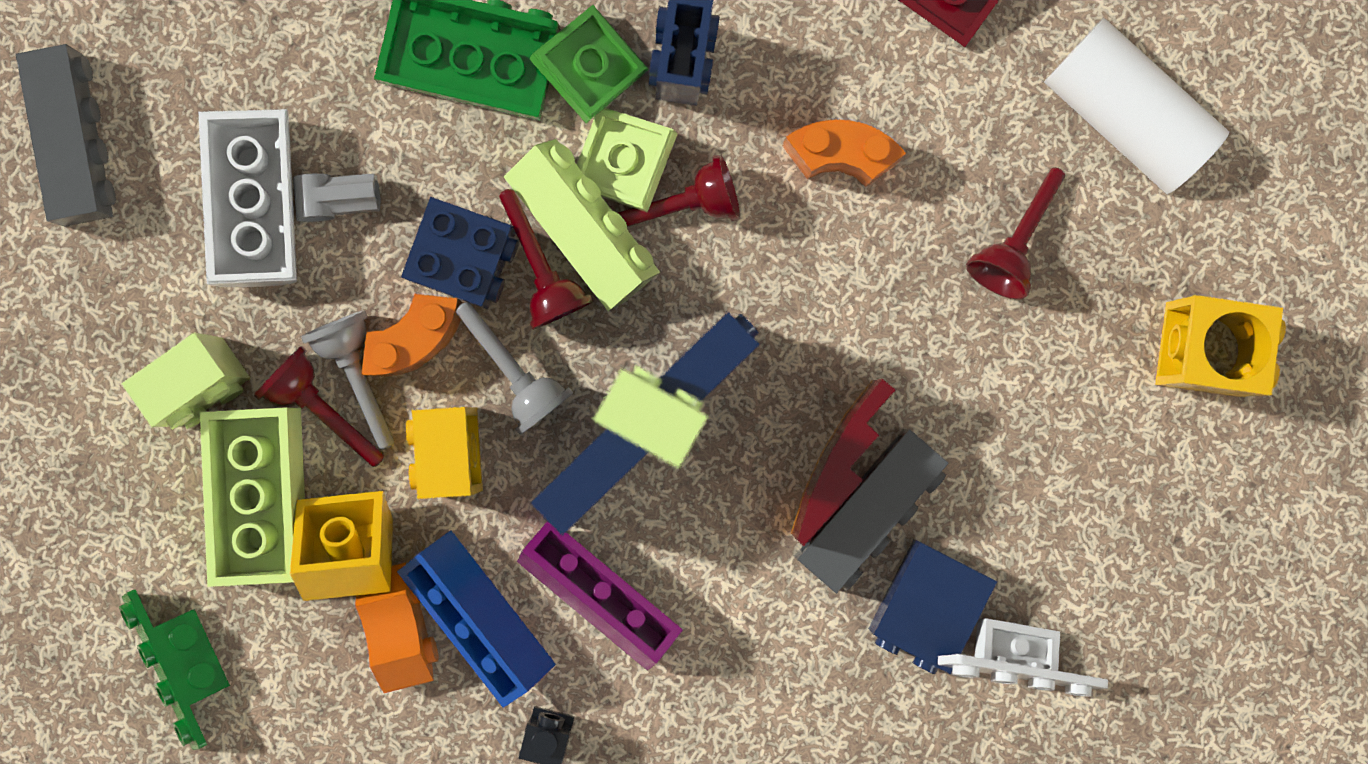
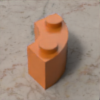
(843, 147)
(414, 339)
(397, 636)

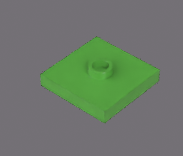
(589, 64)

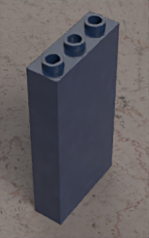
(613, 455)

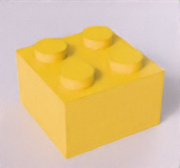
(445, 452)
(342, 546)

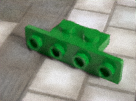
(182, 661)

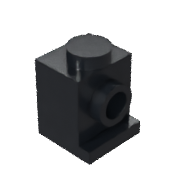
(546, 736)

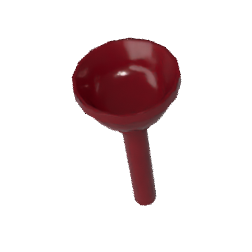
(711, 193)
(1004, 266)
(554, 296)
(294, 384)

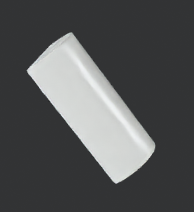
(1137, 107)
(247, 198)

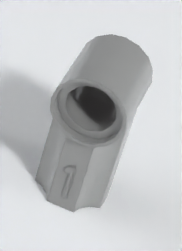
(322, 196)

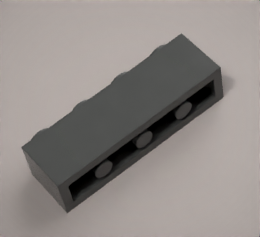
(65, 135)
(872, 511)

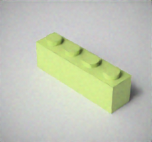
(581, 223)

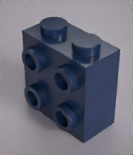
(686, 33)
(460, 253)

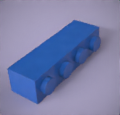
(477, 619)

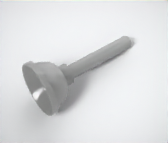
(341, 342)
(533, 397)

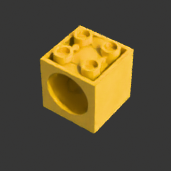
(1182, 352)

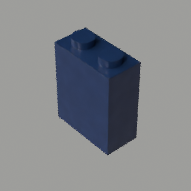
(930, 607)

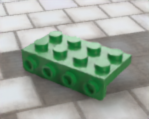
(467, 53)

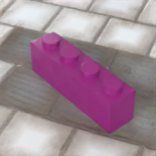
(599, 595)

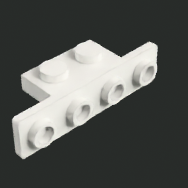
(1019, 652)

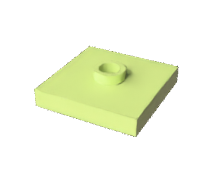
(626, 157)

